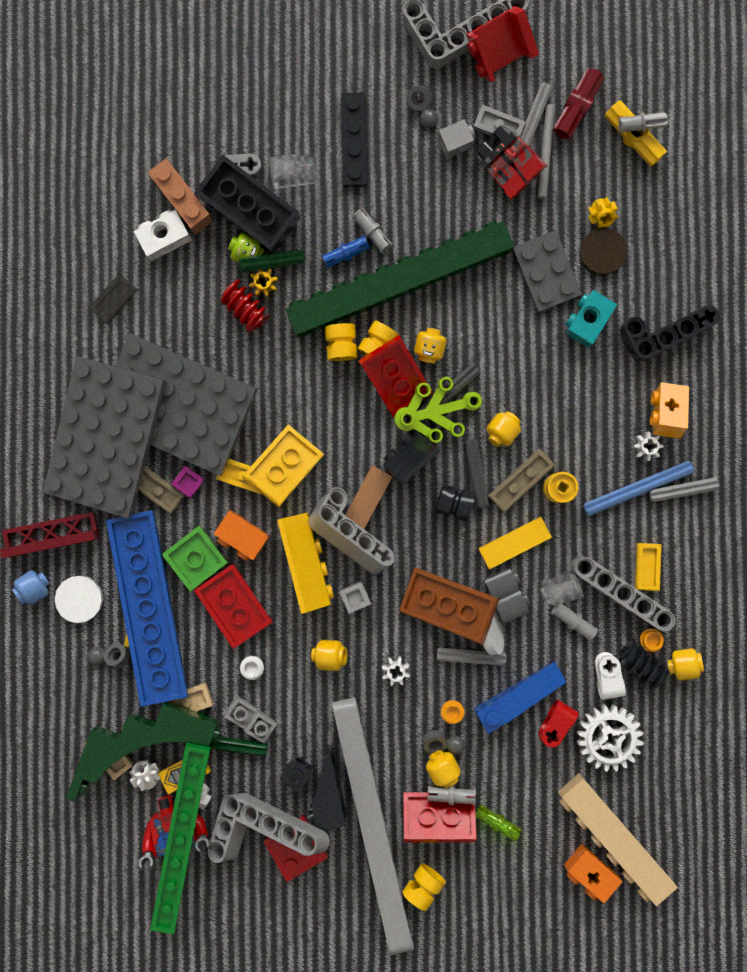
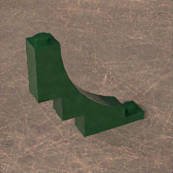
(107, 747)

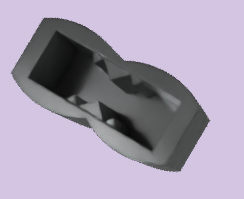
(505, 587)

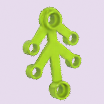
(434, 411)

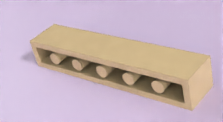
(617, 839)

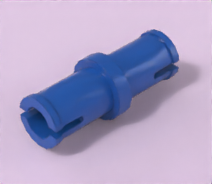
(346, 251)

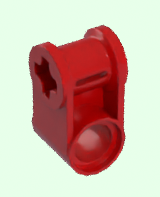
(559, 721)

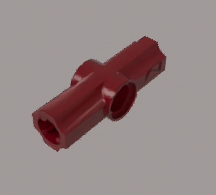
(578, 103)

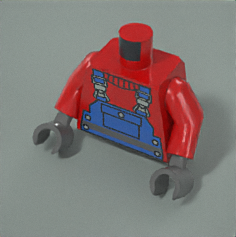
(158, 829)

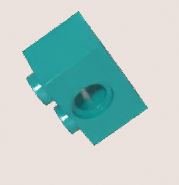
(600, 308)

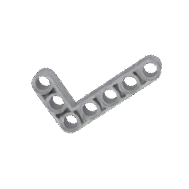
(443, 42)
(228, 841)

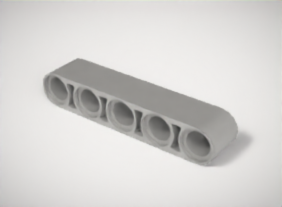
(633, 596)

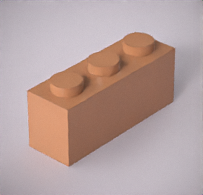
(180, 196)

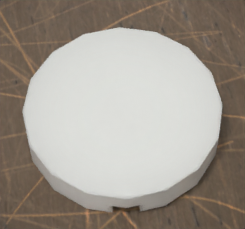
(78, 599)
(495, 639)

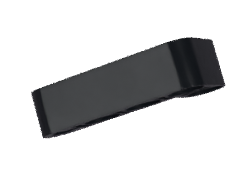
(672, 331)

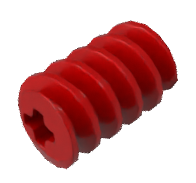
(243, 307)

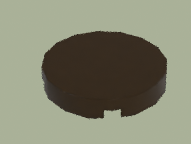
(603, 251)

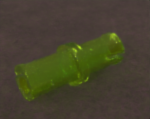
(498, 822)

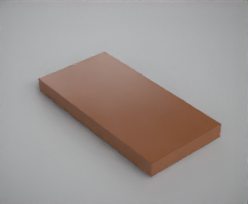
(449, 605)

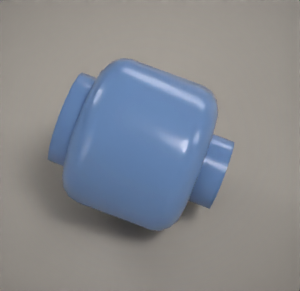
(31, 587)

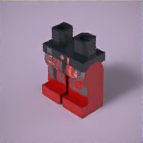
(510, 152)

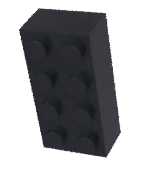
(247, 204)

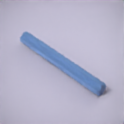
(638, 488)

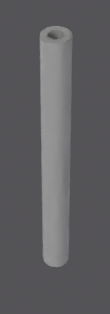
(546, 150)

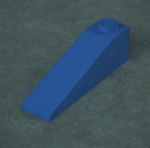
(519, 697)

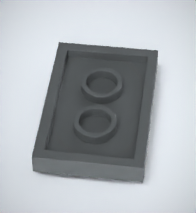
(546, 271)

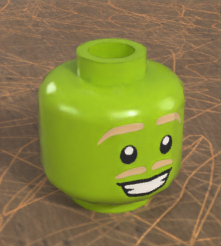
(244, 247)

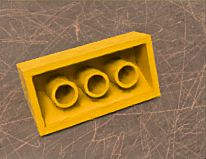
(304, 563)

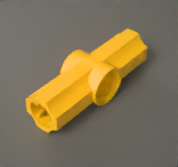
(645, 145)

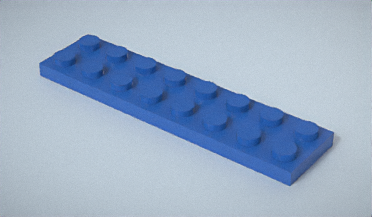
(147, 608)

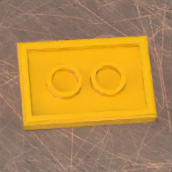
(283, 465)

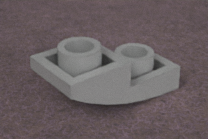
(250, 719)

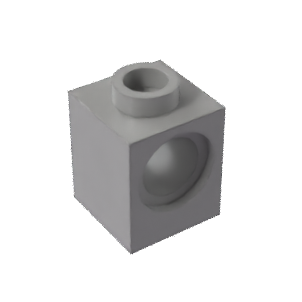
(456, 138)
(355, 597)

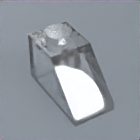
(293, 170)
(561, 588)

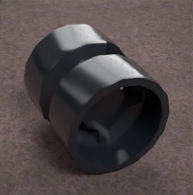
(455, 502)

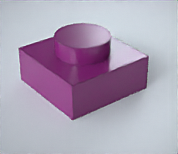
(187, 482)

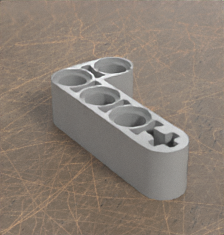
(347, 534)

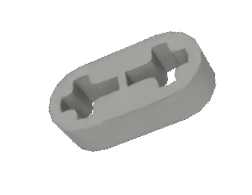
(243, 159)

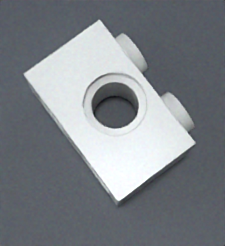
(157, 247)

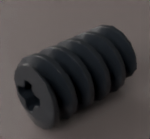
(643, 664)

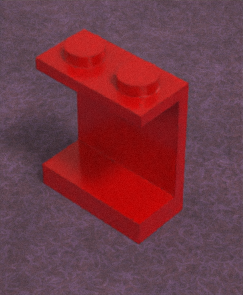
(501, 42)

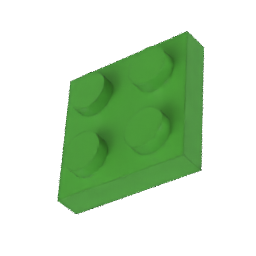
(195, 558)

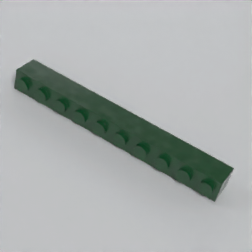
(400, 279)

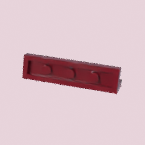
(47, 543)

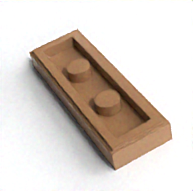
(368, 496)

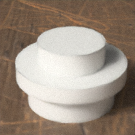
(252, 667)

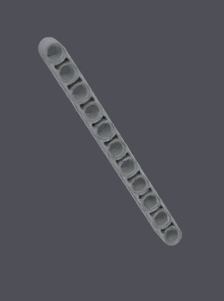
(372, 826)

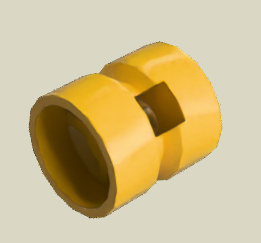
(378, 335)
(341, 342)
(560, 487)
(423, 887)

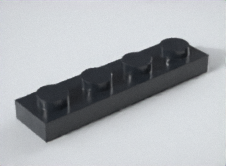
(353, 139)

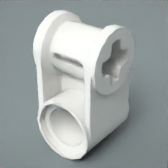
(610, 680)

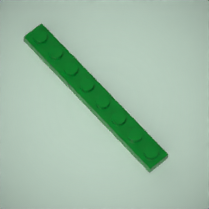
(180, 838)

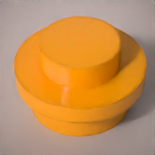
(651, 640)
(452, 712)

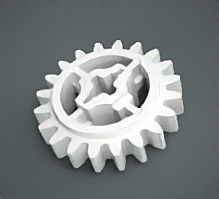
(618, 735)

